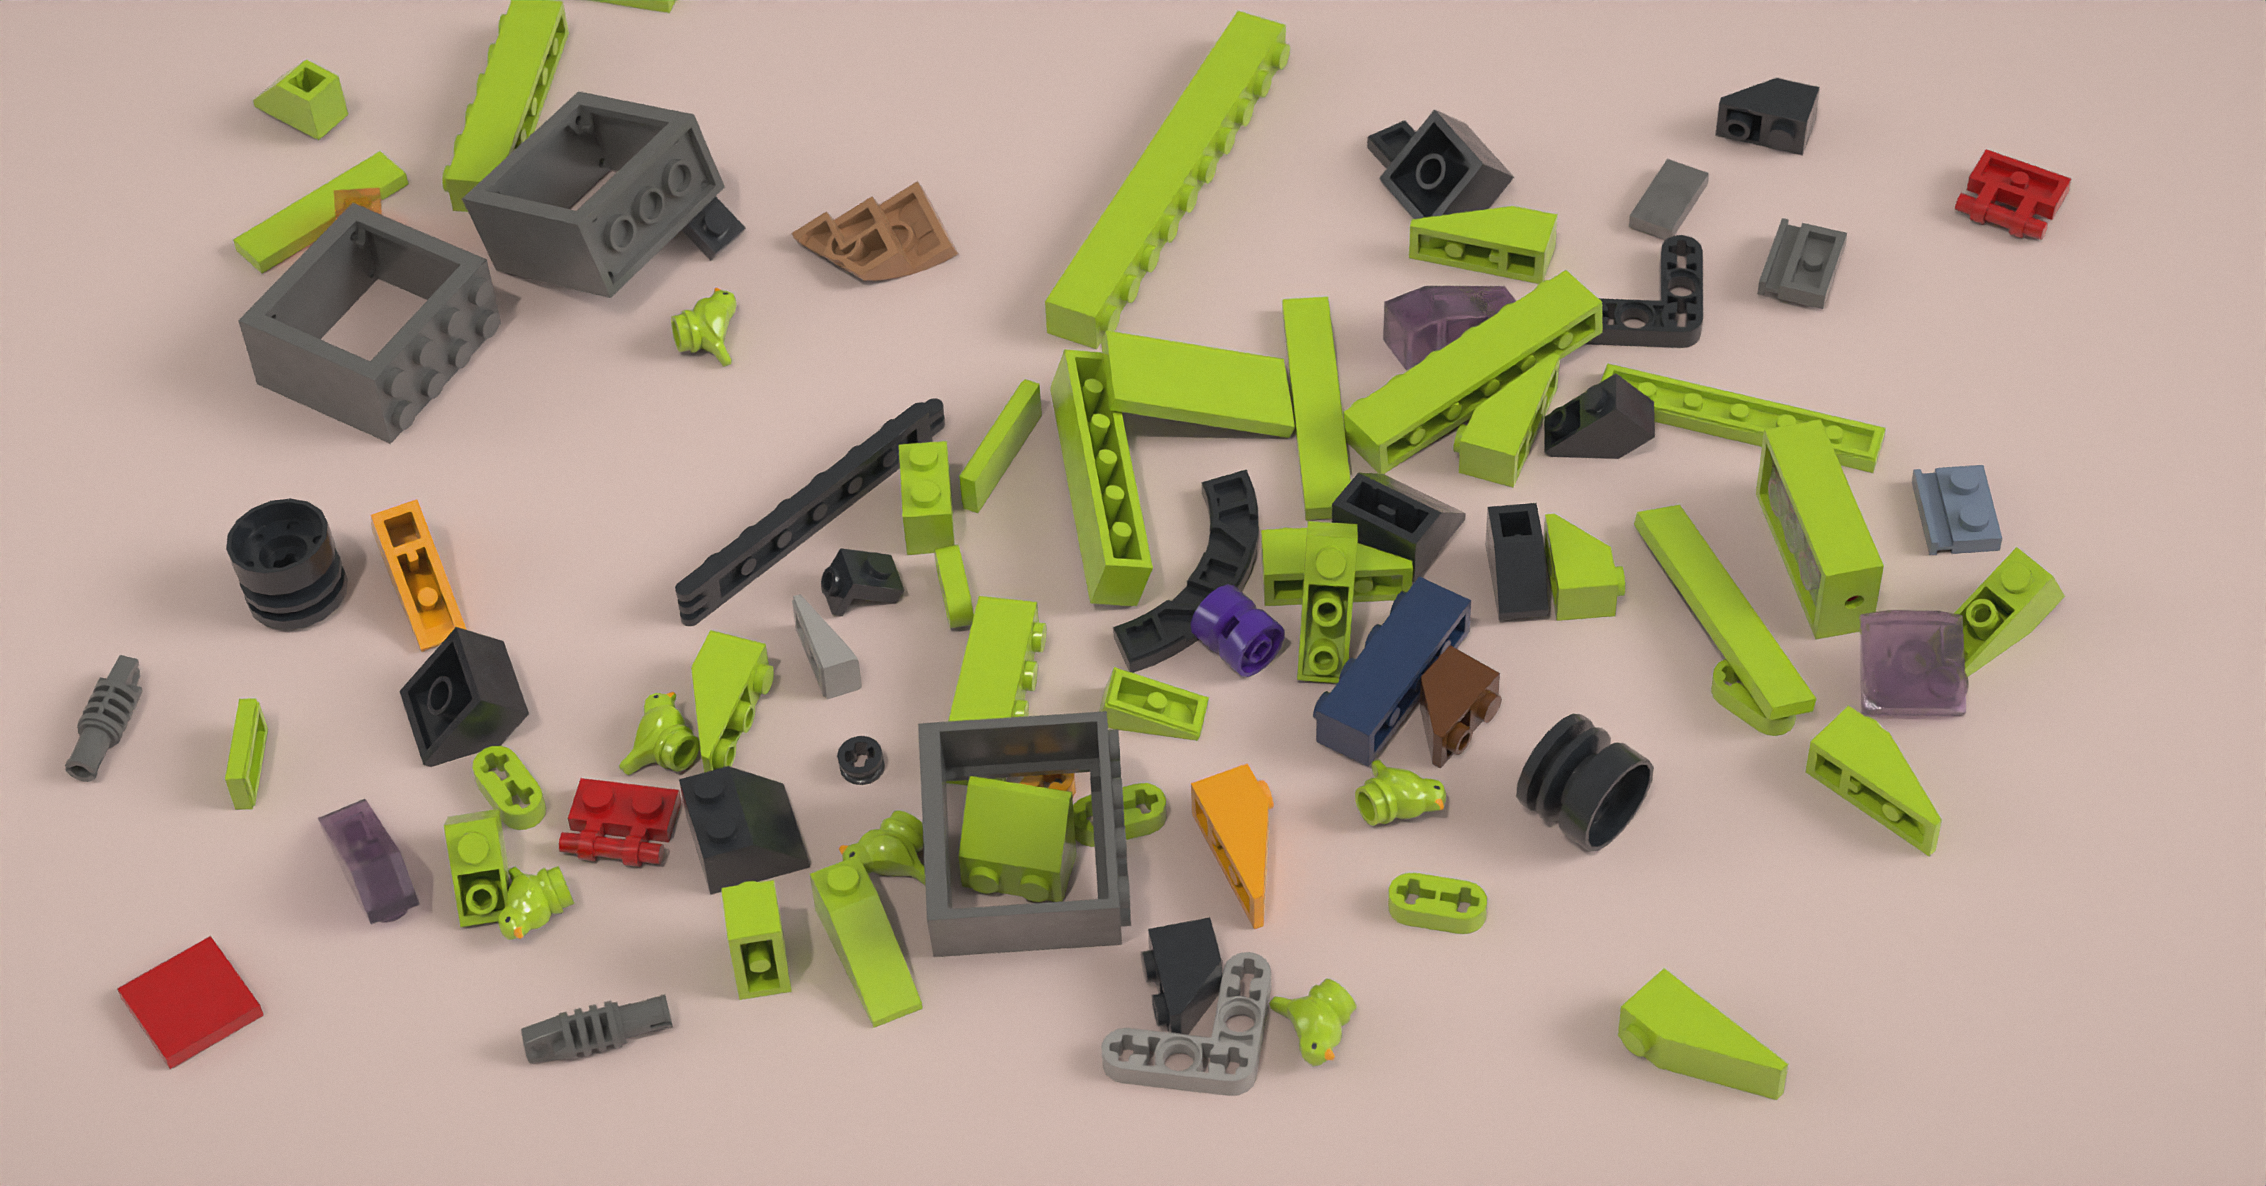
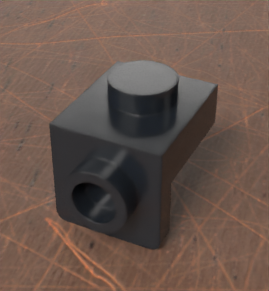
(713, 228)
(860, 577)

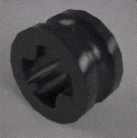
(848, 754)

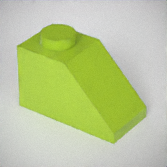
(1580, 572)

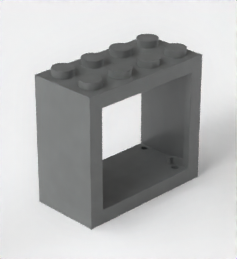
(658, 190)
(327, 280)
(1016, 750)

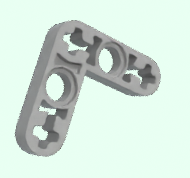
(1221, 1049)

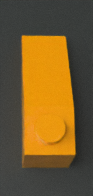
(416, 573)
(1235, 822)

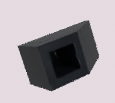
(1770, 115)
(1600, 422)
(1517, 561)
(1186, 971)

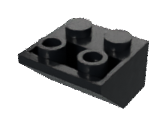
(1397, 518)

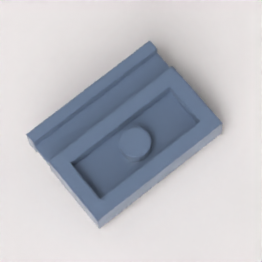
(1957, 510)

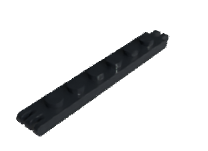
(805, 512)

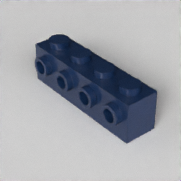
(1385, 678)

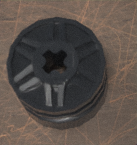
(287, 564)
(1584, 782)

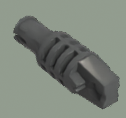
(105, 718)
(568, 1035)

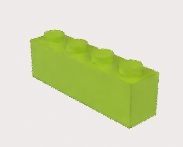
(999, 662)

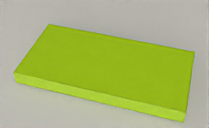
(1197, 384)

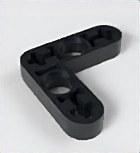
(1661, 315)

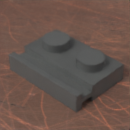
(1802, 263)

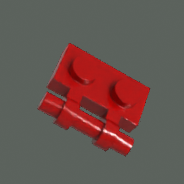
(2017, 185)
(622, 811)

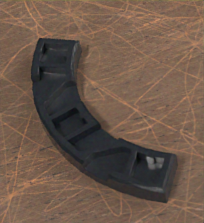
(1226, 561)

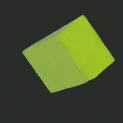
(1152, 706)

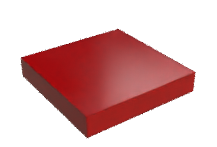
(190, 1002)

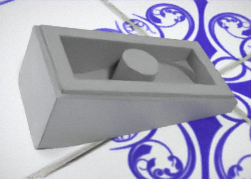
(829, 656)

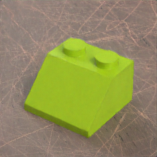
(1017, 840)

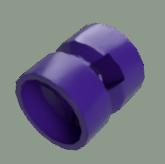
(1237, 630)

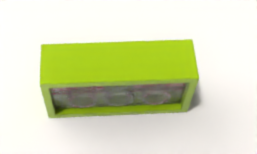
(1818, 528)

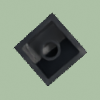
(1445, 170)
(463, 698)
(741, 827)

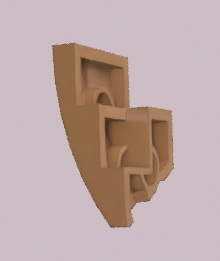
(882, 239)

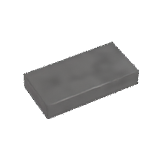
(1668, 199)

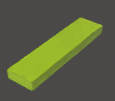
(314, 213)

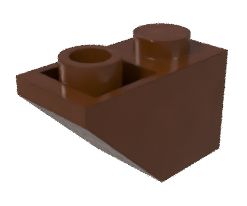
(1455, 700)

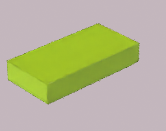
(246, 754)

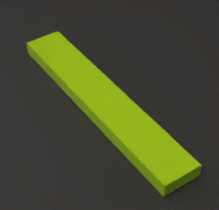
(1316, 403)
(1746, 417)
(1725, 612)

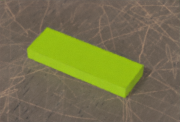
(1000, 445)

